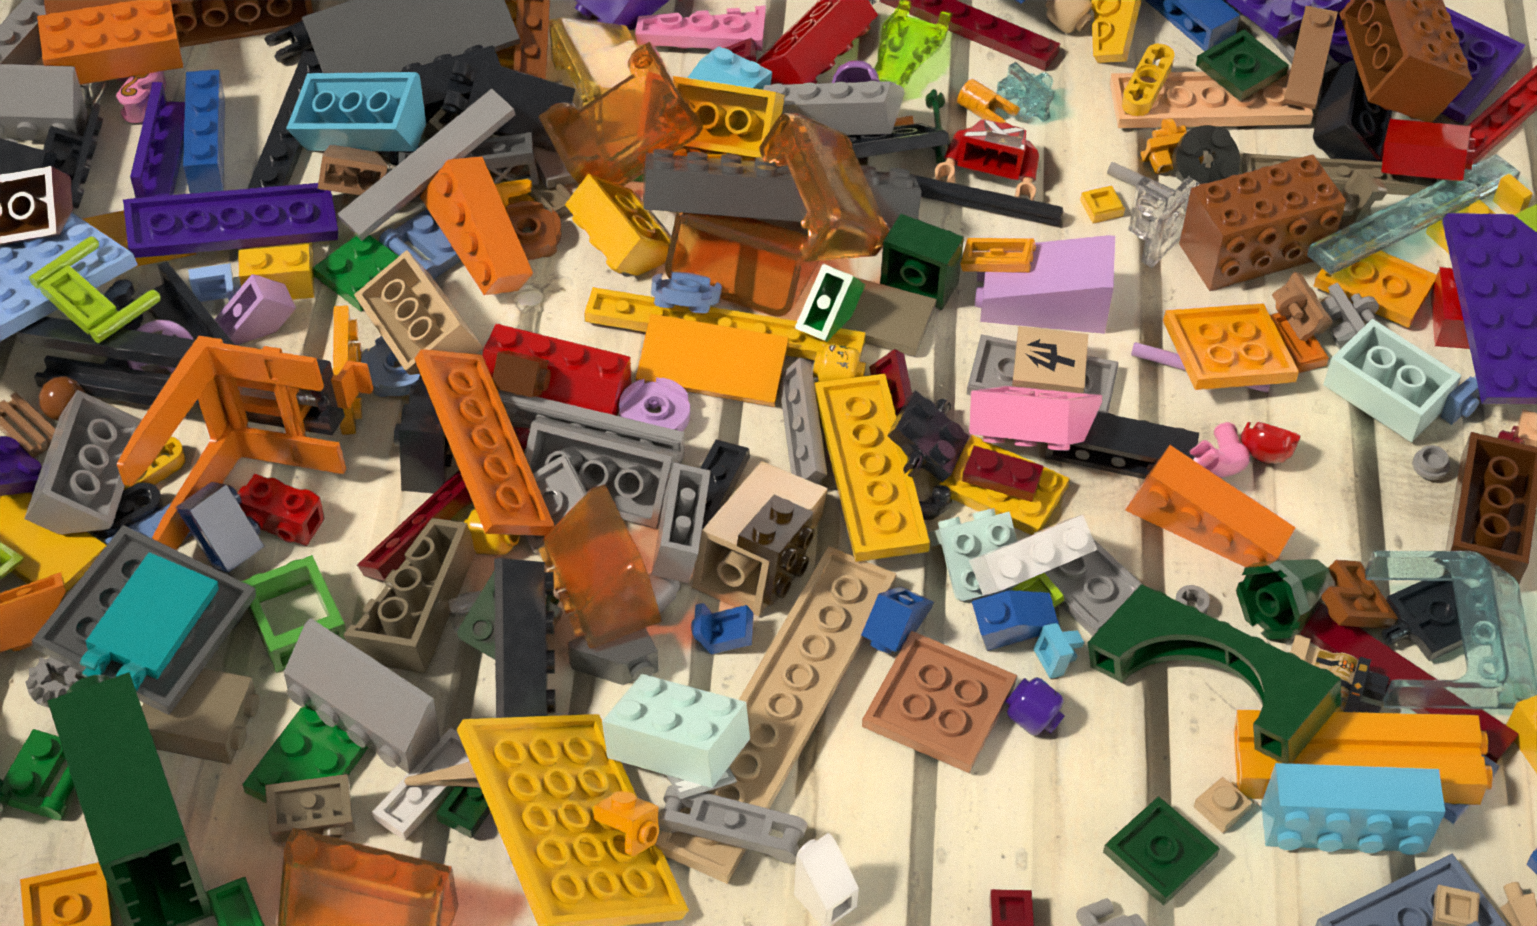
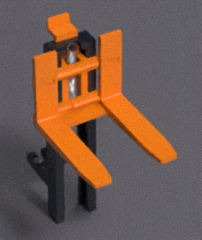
(210, 379)

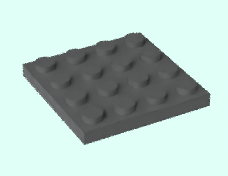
(82, 609)

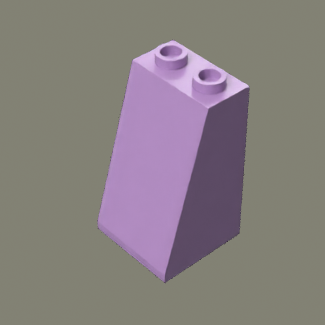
(1065, 288)

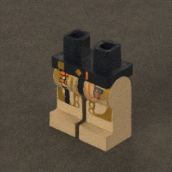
(1354, 675)

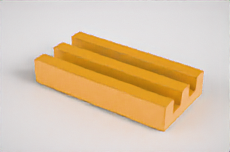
(997, 260)

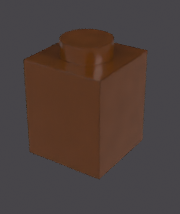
(521, 373)

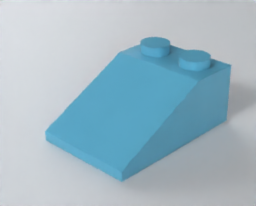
(728, 68)

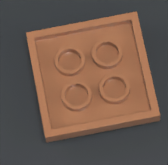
(939, 701)

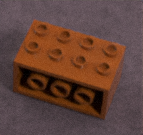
(1406, 55)
(1259, 221)

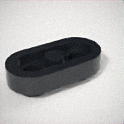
(129, 507)

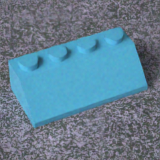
(359, 111)

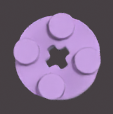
(663, 393)

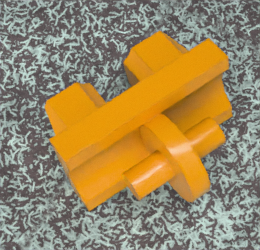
(1161, 146)

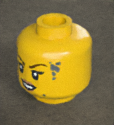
(838, 363)

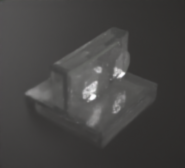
(1159, 216)

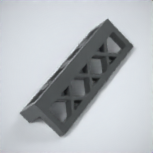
(500, 157)

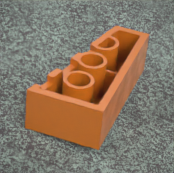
(477, 225)
(1209, 511)

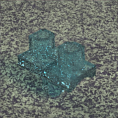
(1031, 91)

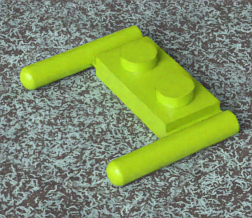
(81, 300)

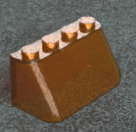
(750, 259)
(599, 571)
(361, 885)

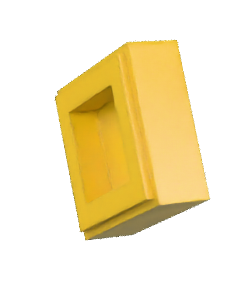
(1512, 195)
(1102, 204)

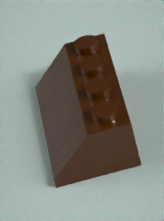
(34, 204)

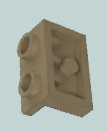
(311, 806)

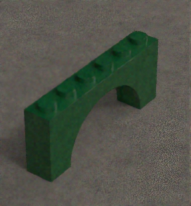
(1158, 629)

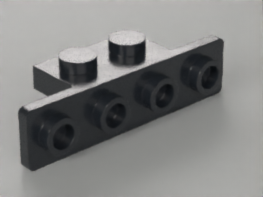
(74, 150)

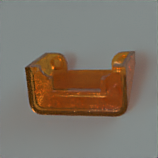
(624, 123)
(839, 202)

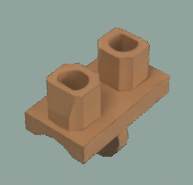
(1301, 308)

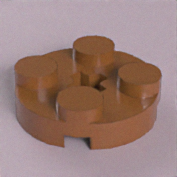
(543, 223)

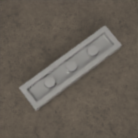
(802, 422)

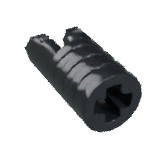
(298, 37)

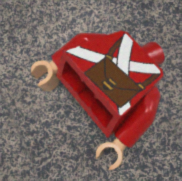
(993, 150)

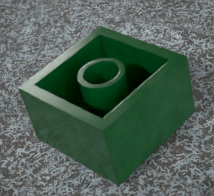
(922, 259)

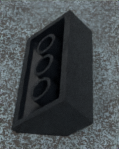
(522, 638)

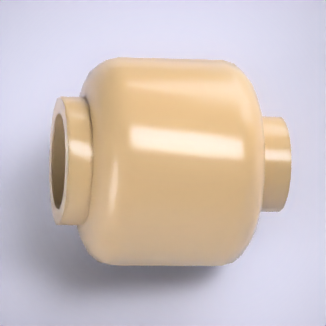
(1069, 14)

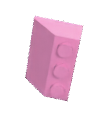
(1032, 416)

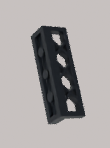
(183, 307)

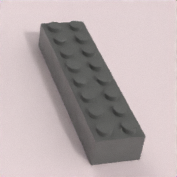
(755, 188)

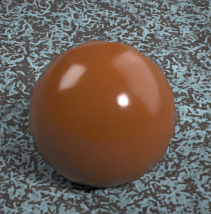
(56, 395)

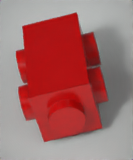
(282, 509)

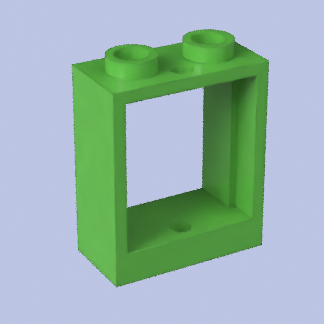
(279, 582)

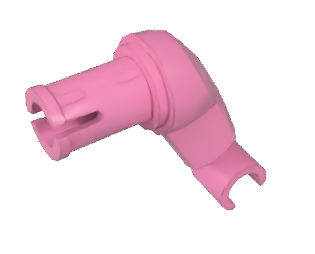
(1229, 458)

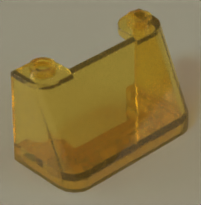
(591, 54)

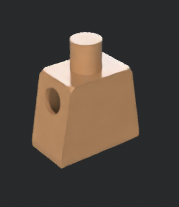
(350, 170)

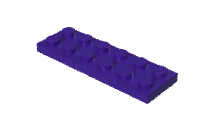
(229, 220)

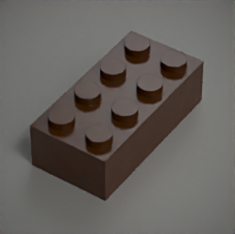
(1495, 502)

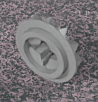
(41, 685)

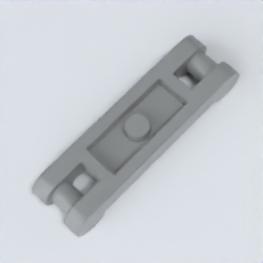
(733, 823)

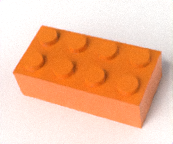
(112, 40)

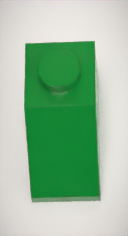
(829, 303)

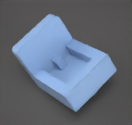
(213, 282)

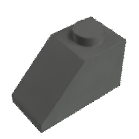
(616, 660)

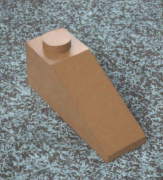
(1310, 57)

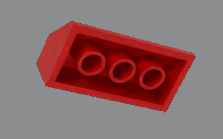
(817, 40)
(578, 372)

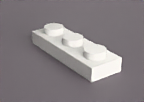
(409, 805)

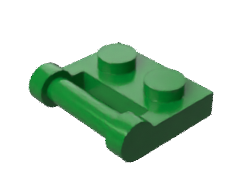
(33, 775)

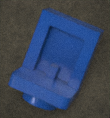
(723, 629)

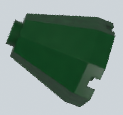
(1282, 595)

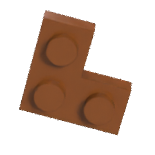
(1355, 599)

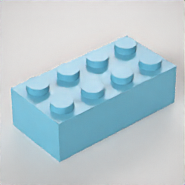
(1352, 808)

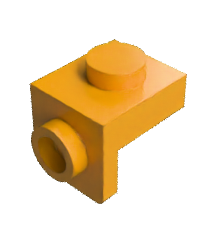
(630, 816)

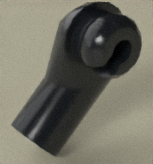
(937, 503)

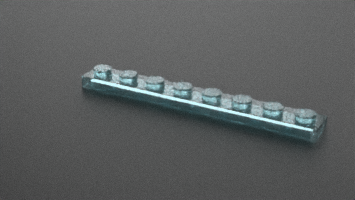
(1409, 215)

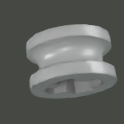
(1196, 594)

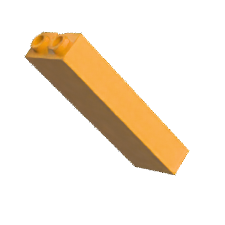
(1380, 740)

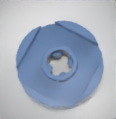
(685, 290)

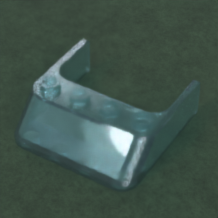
(1491, 629)

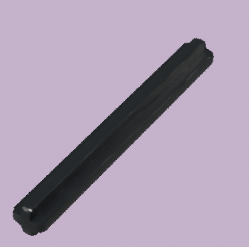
(990, 201)

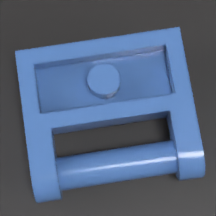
(428, 238)

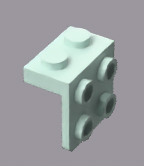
(969, 540)

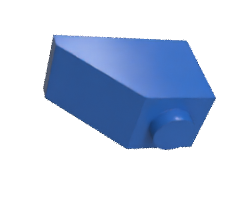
(1013, 616)
(894, 617)

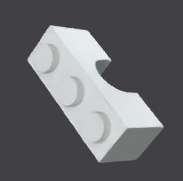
(1033, 555)

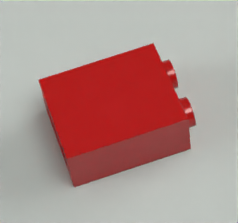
(1428, 149)

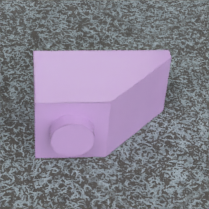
(256, 310)

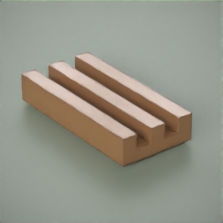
(43, 425)

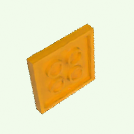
(1230, 346)

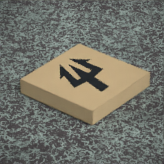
(1050, 359)

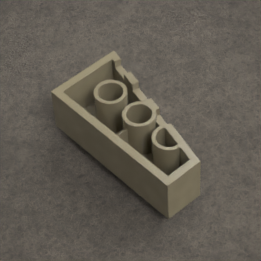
(412, 609)

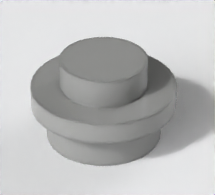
(1431, 462)

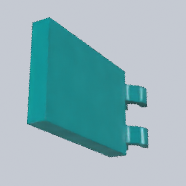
(148, 619)

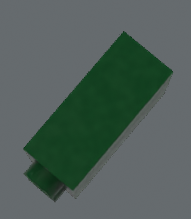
(128, 803)

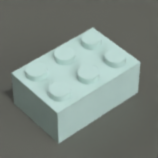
(1391, 380)
(676, 730)

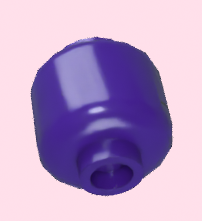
(1035, 706)

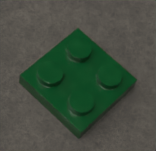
(1242, 65)
(1161, 850)

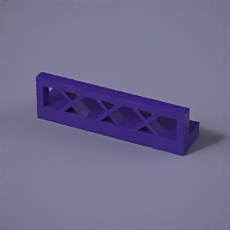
(159, 146)

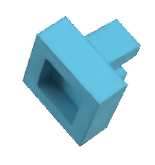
(1056, 649)

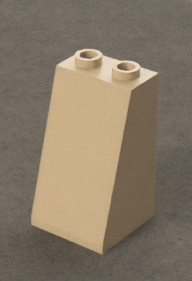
(731, 571)

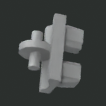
(1351, 314)

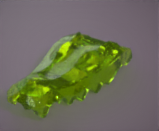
(908, 44)

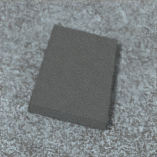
(395, 33)

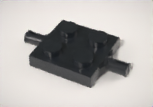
(928, 436)
(1426, 617)

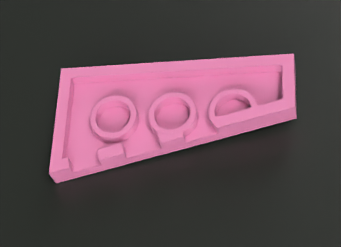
(702, 29)

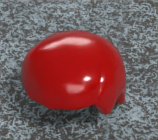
(1269, 442)

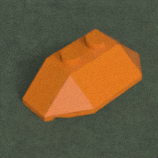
(27, 610)

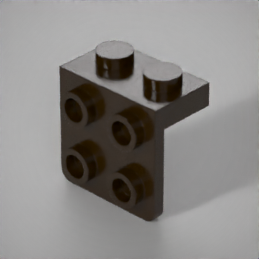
(781, 536)

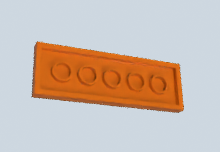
(484, 443)

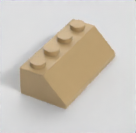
(414, 313)

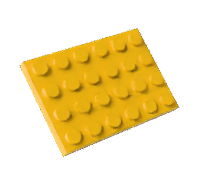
(542, 794)

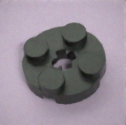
(1210, 139)

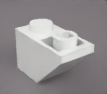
(824, 881)

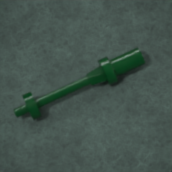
(937, 102)

